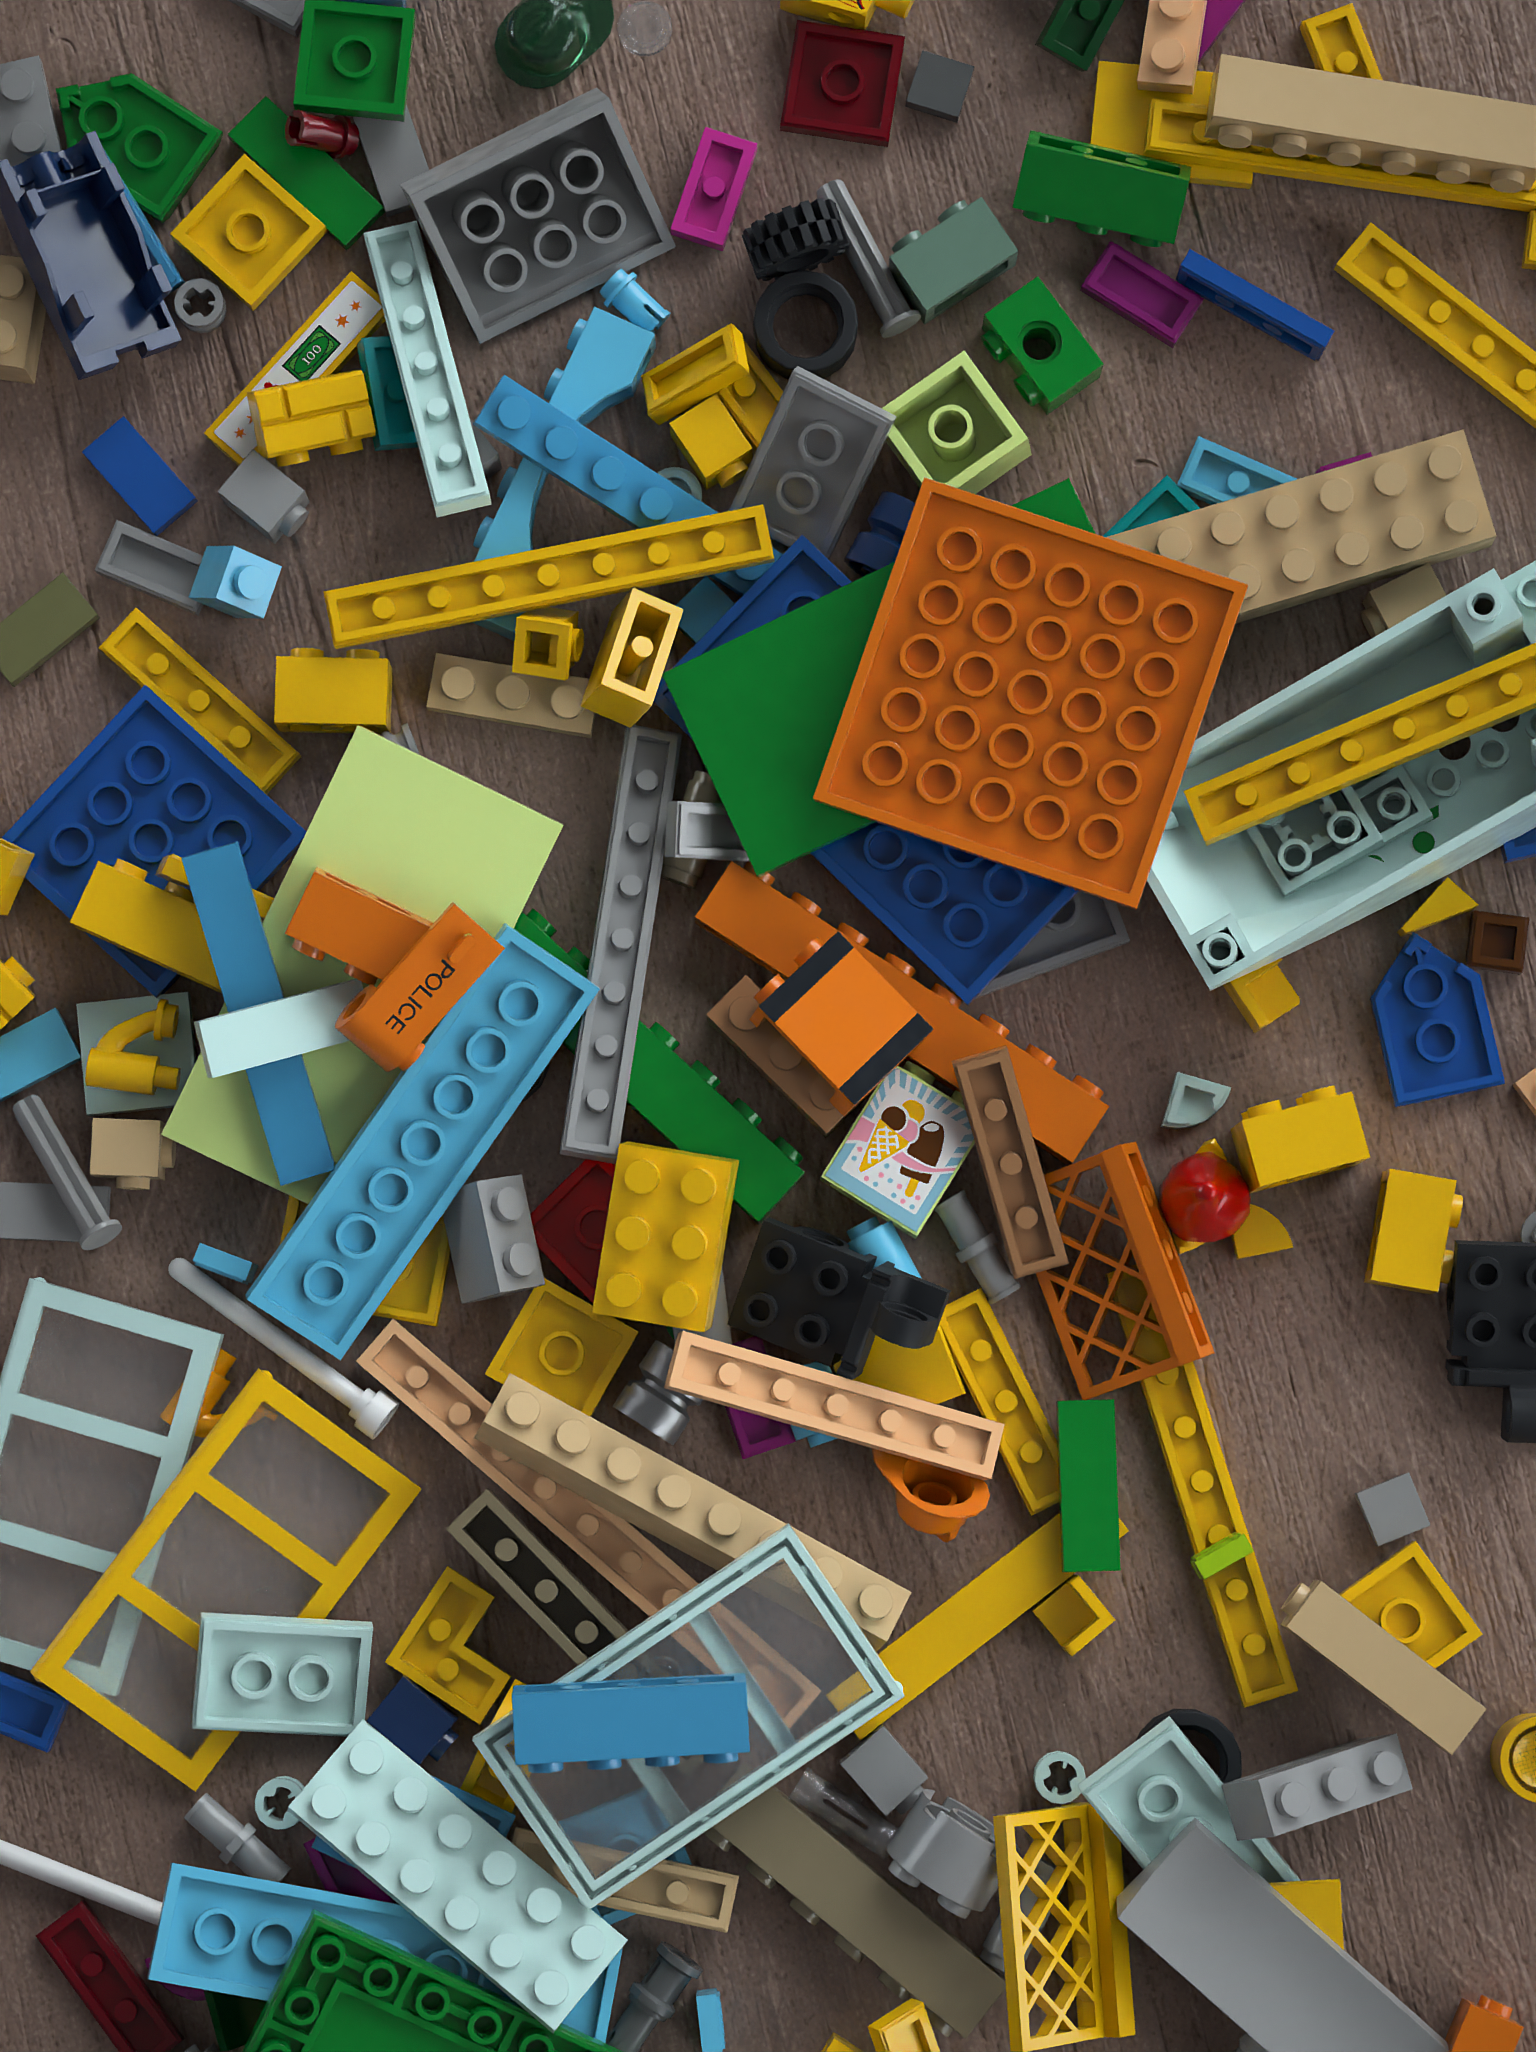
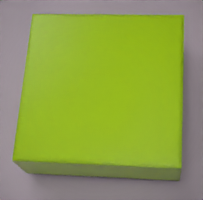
(1220, 1555)

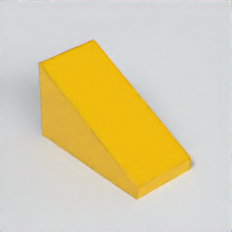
(1444, 903)

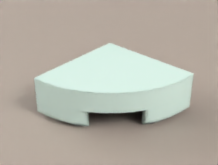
(1192, 1101)

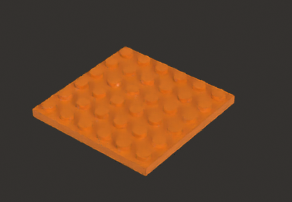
(1030, 693)

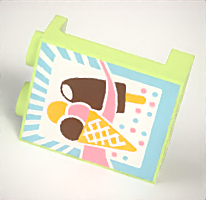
(902, 1149)

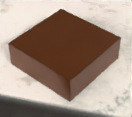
(1497, 942)

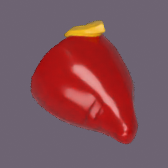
(1204, 1198)

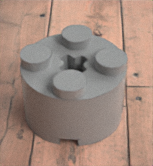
(948, 1852)

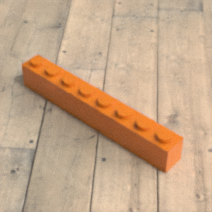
(777, 928)

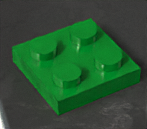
(354, 59)

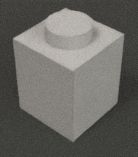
(265, 497)
(885, 1771)

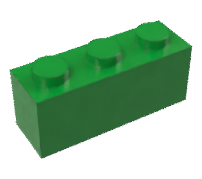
(1101, 189)

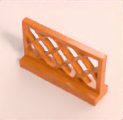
(1157, 1267)

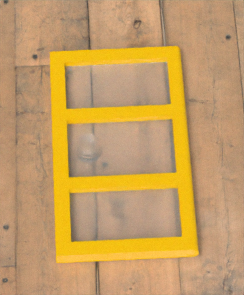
(256, 1523)

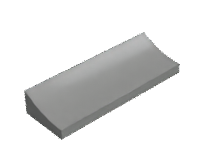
(1262, 1955)

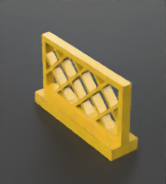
(1098, 1937)

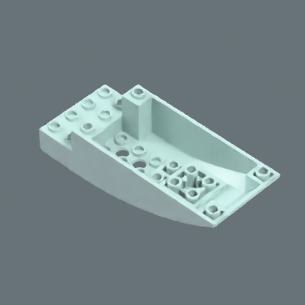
(1312, 867)

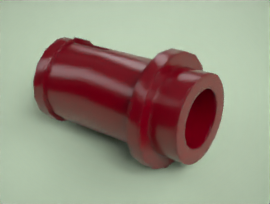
(332, 135)

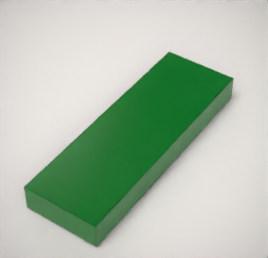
(307, 174)
(1088, 1485)

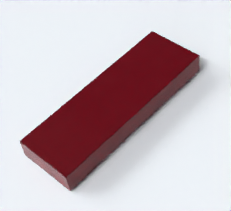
(108, 1983)

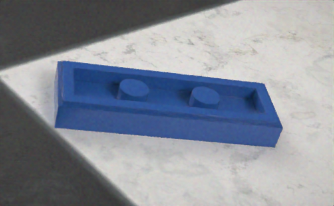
(1254, 305)

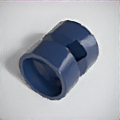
(881, 545)

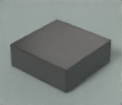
(939, 86)

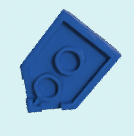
(1434, 1026)

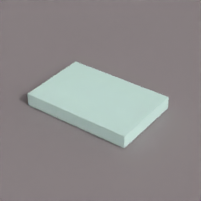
(281, 1674)

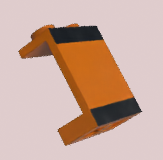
(842, 1018)

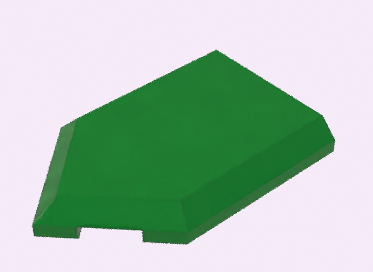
(145, 134)

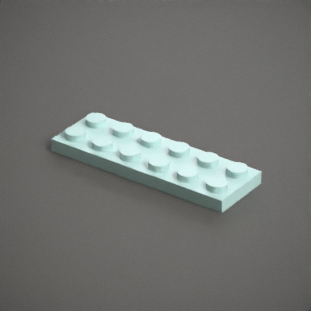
(457, 1875)

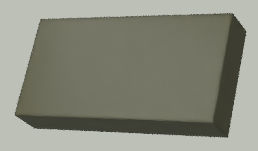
(42, 628)

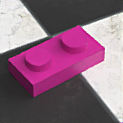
(714, 189)

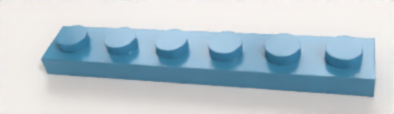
(595, 467)

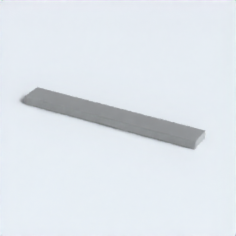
(621, 944)

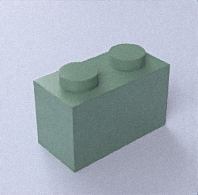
(951, 258)

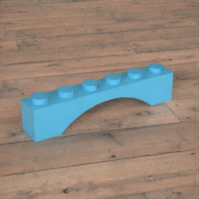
(600, 374)

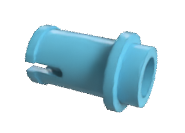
(633, 301)

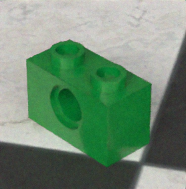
(1036, 314)

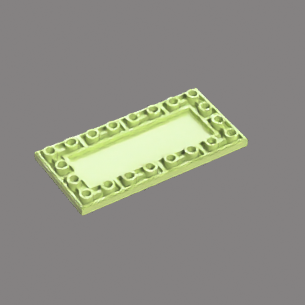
(406, 837)

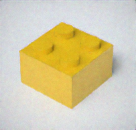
(1299, 1141)

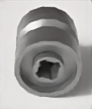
(650, 1403)

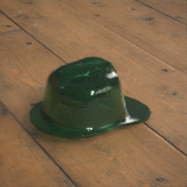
(550, 39)

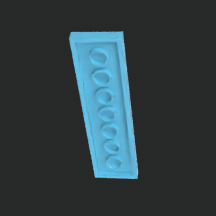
(421, 1145)
(240, 1930)

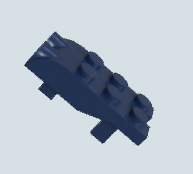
(87, 256)

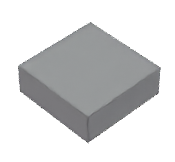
(1392, 1509)

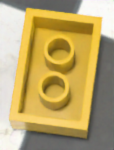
(665, 1236)

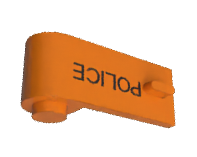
(419, 991)

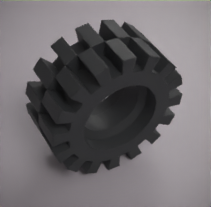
(795, 239)

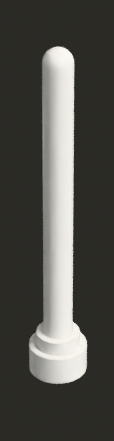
(368, 1408)
(80, 1882)

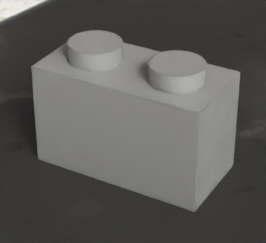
(492, 1239)

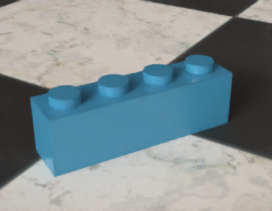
(630, 1721)

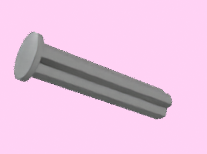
(870, 264)
(65, 1174)

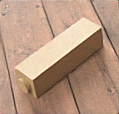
(1381, 1665)

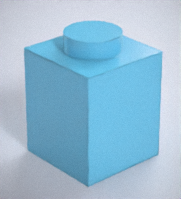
(235, 582)

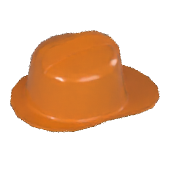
(930, 1496)

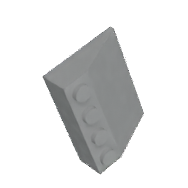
(538, 214)

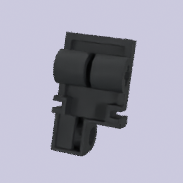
(827, 1301)
(1495, 1327)

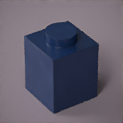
(415, 1721)

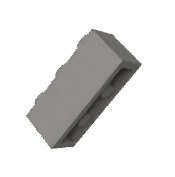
(1316, 1787)

